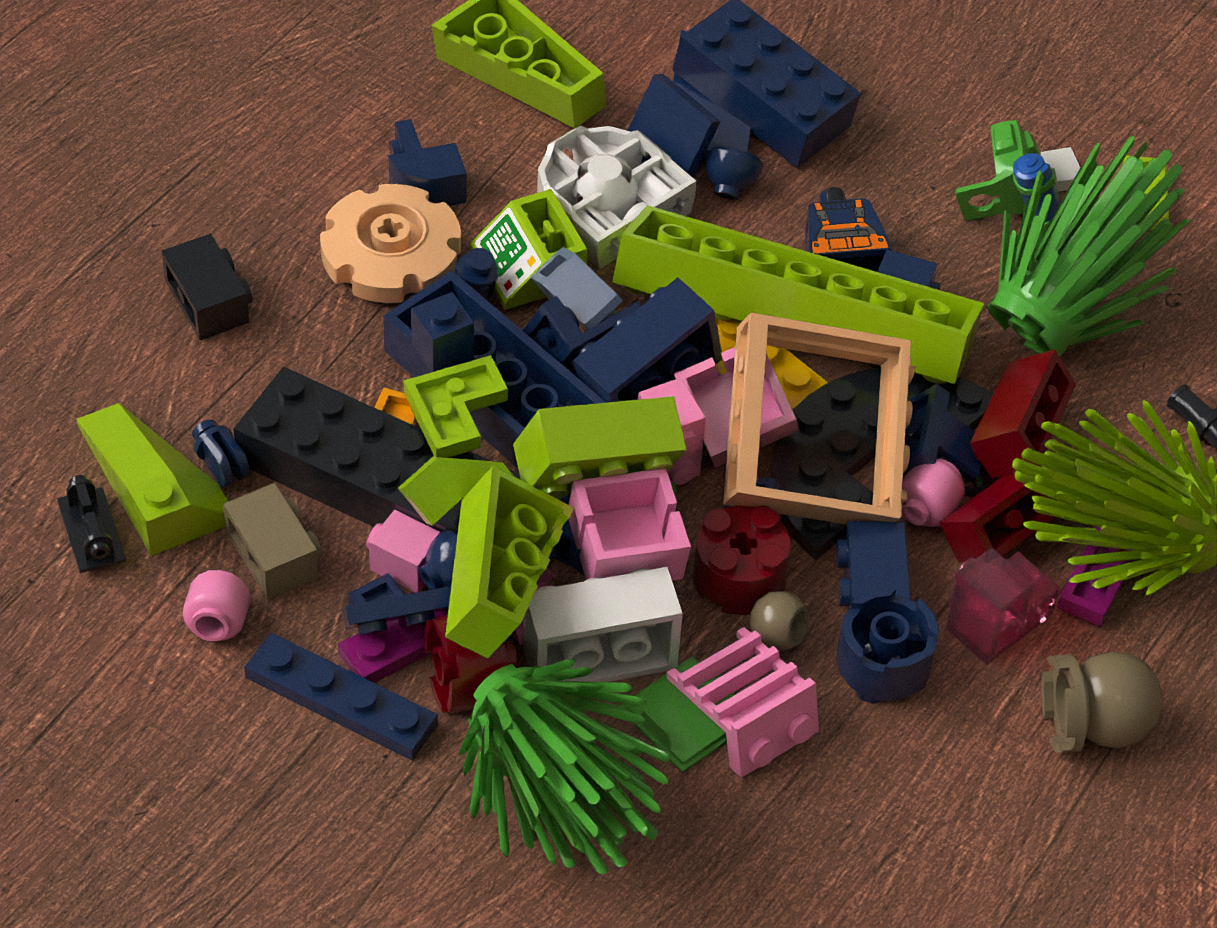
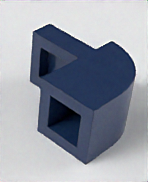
(430, 169)

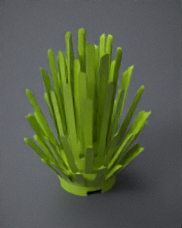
(1141, 507)

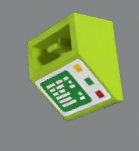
(523, 241)

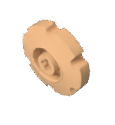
(389, 242)

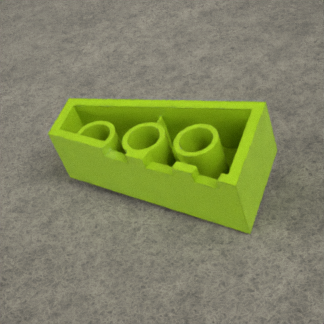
(499, 556)

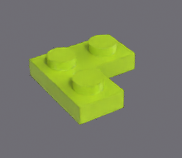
(445, 399)

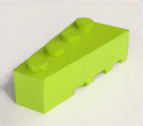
(521, 57)

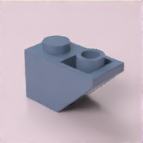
(577, 288)

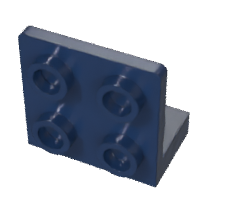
(559, 333)

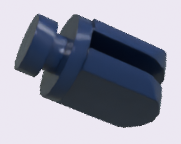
(478, 271)
(220, 452)

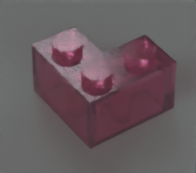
(998, 602)

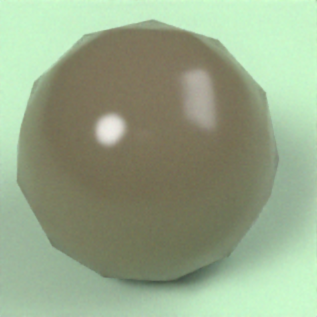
(780, 620)

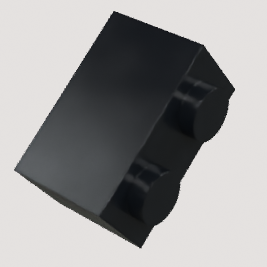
(206, 286)

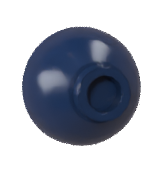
(731, 170)
(440, 560)

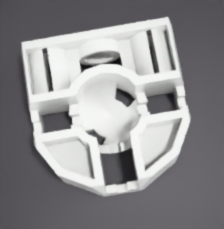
(608, 198)

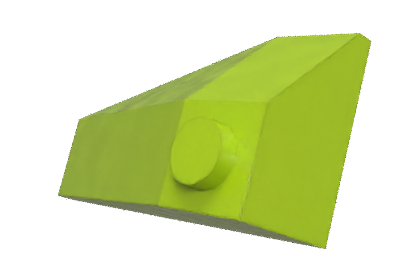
(155, 483)

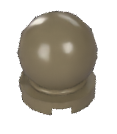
(1106, 700)

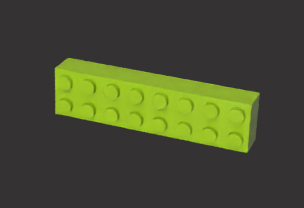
(758, 276)

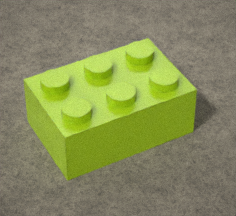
(598, 442)

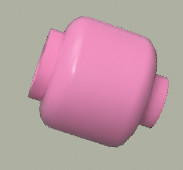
(932, 493)
(216, 605)

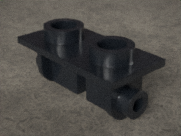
(90, 525)

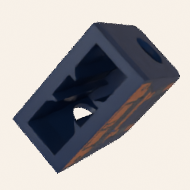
(845, 230)

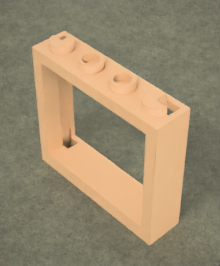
(894, 417)

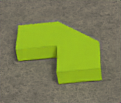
(443, 484)

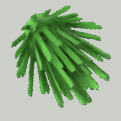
(1084, 254)
(537, 736)

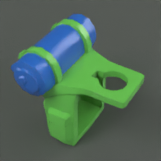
(1016, 168)

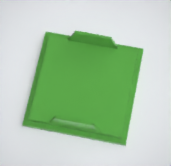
(676, 722)

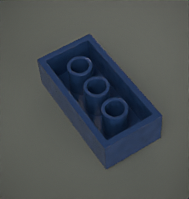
(766, 81)

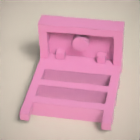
(761, 718)

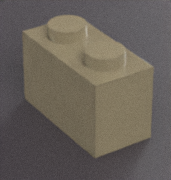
(272, 540)

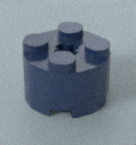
(886, 645)

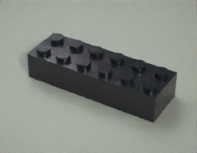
(337, 449)

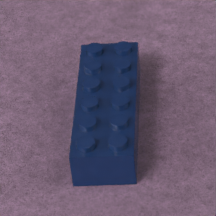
(529, 371)

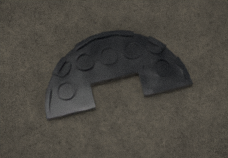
(840, 438)

